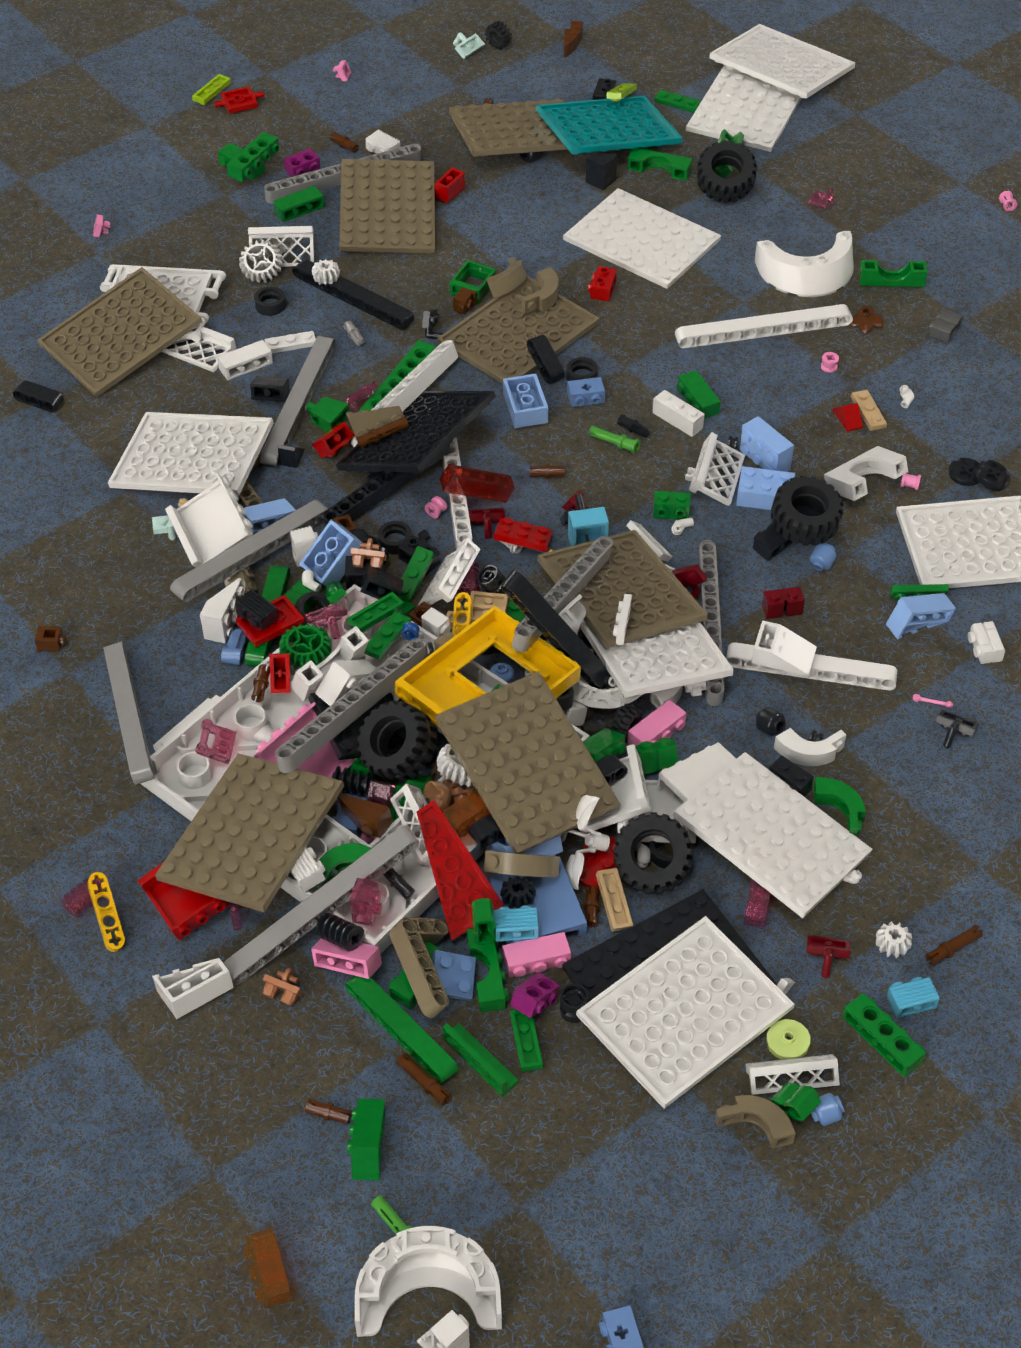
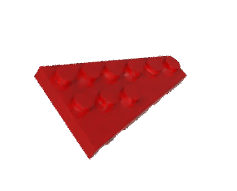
(454, 871)

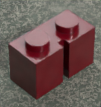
(774, 602)

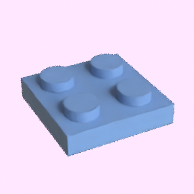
(455, 974)

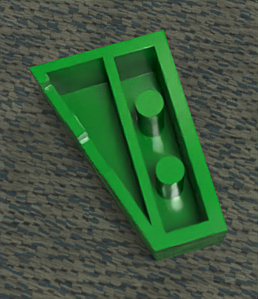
(366, 1138)

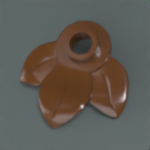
(867, 321)

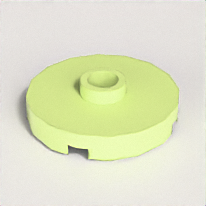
(784, 1048)

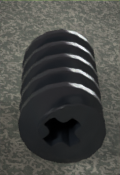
(353, 783)
(340, 932)

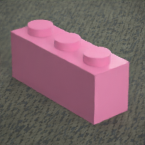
(658, 724)
(536, 954)
(359, 962)

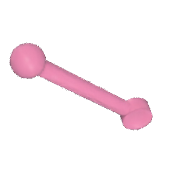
(916, 697)

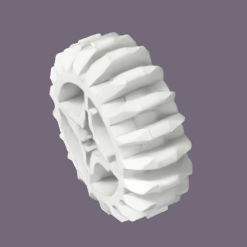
(258, 256)
(451, 767)

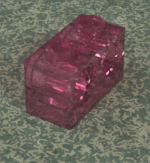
(381, 792)
(756, 906)

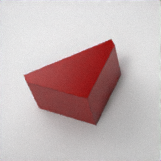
(849, 416)
(280, 673)

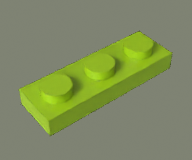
(211, 89)

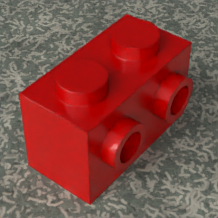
(449, 185)
(602, 283)
(333, 440)

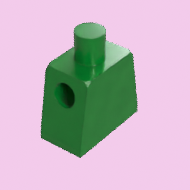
(327, 413)

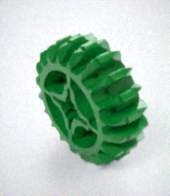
(305, 645)

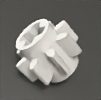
(696, 688)

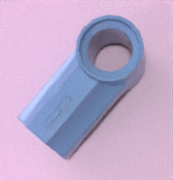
(234, 651)

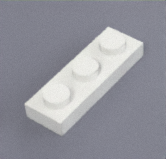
(291, 342)
(660, 551)
(622, 619)

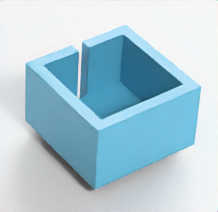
(587, 521)

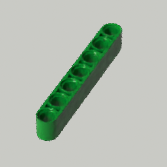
(274, 587)
(402, 1028)

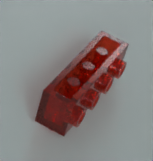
(477, 483)

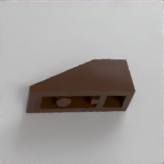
(368, 816)

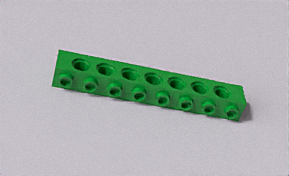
(406, 365)

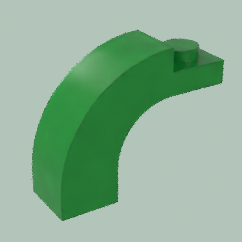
(843, 797)
(340, 858)

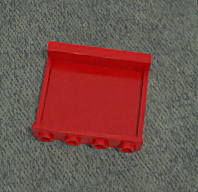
(180, 907)

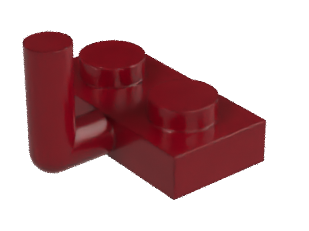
(487, 515)
(691, 577)
(829, 948)

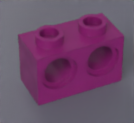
(302, 163)
(535, 995)

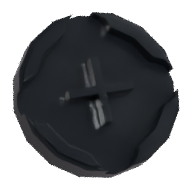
(963, 471)
(992, 475)

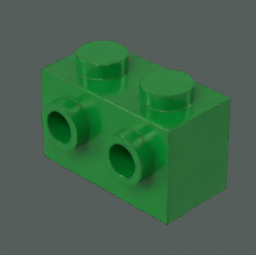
(671, 505)

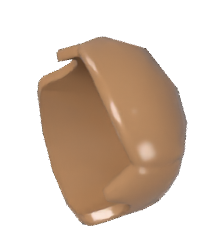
(439, 792)

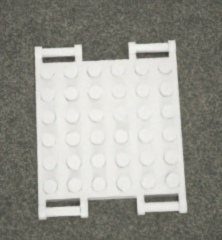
(187, 284)

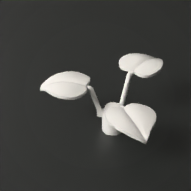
(594, 839)

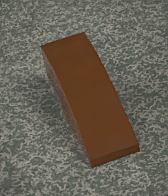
(572, 37)

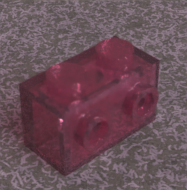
(365, 901)

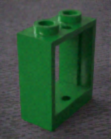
(472, 269)

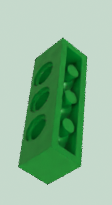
(253, 156)
(886, 1045)

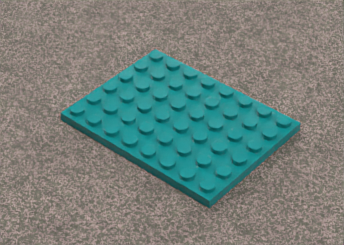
(608, 124)

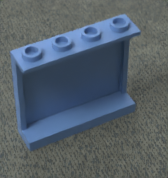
(555, 903)

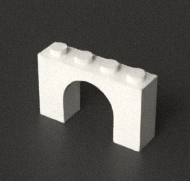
(848, 477)
(310, 676)

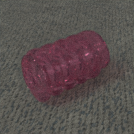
(470, 581)
(79, 897)

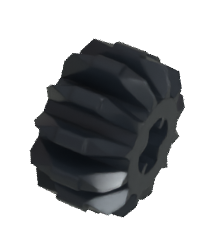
(517, 892)

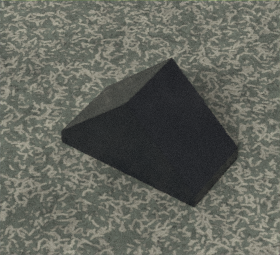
(289, 455)

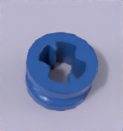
(410, 631)

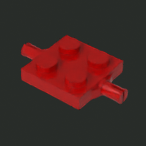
(239, 100)

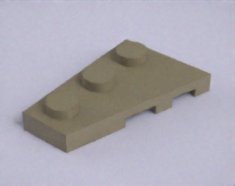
(366, 420)

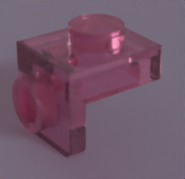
(822, 199)

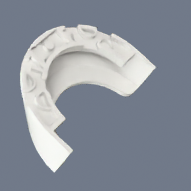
(807, 275)
(584, 693)
(426, 1259)

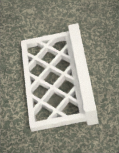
(284, 233)
(211, 337)
(706, 464)
(451, 573)

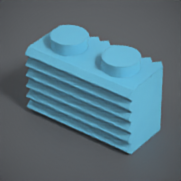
(516, 923)
(912, 997)

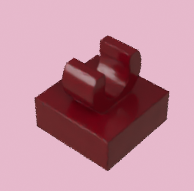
(571, 503)

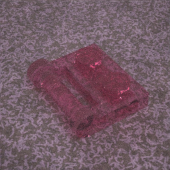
(222, 742)

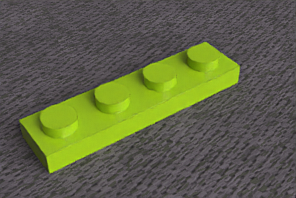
(621, 91)

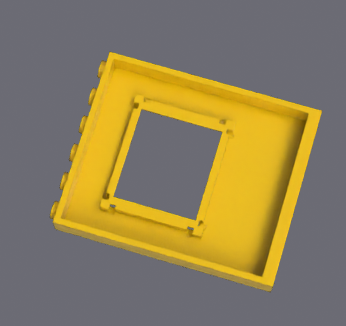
(435, 689)

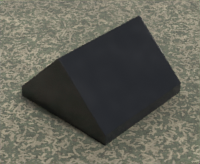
(601, 170)

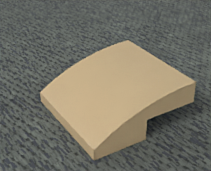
(484, 601)

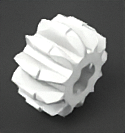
(325, 272)
(893, 939)

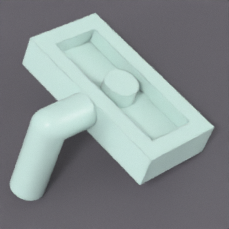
(468, 45)
(163, 525)

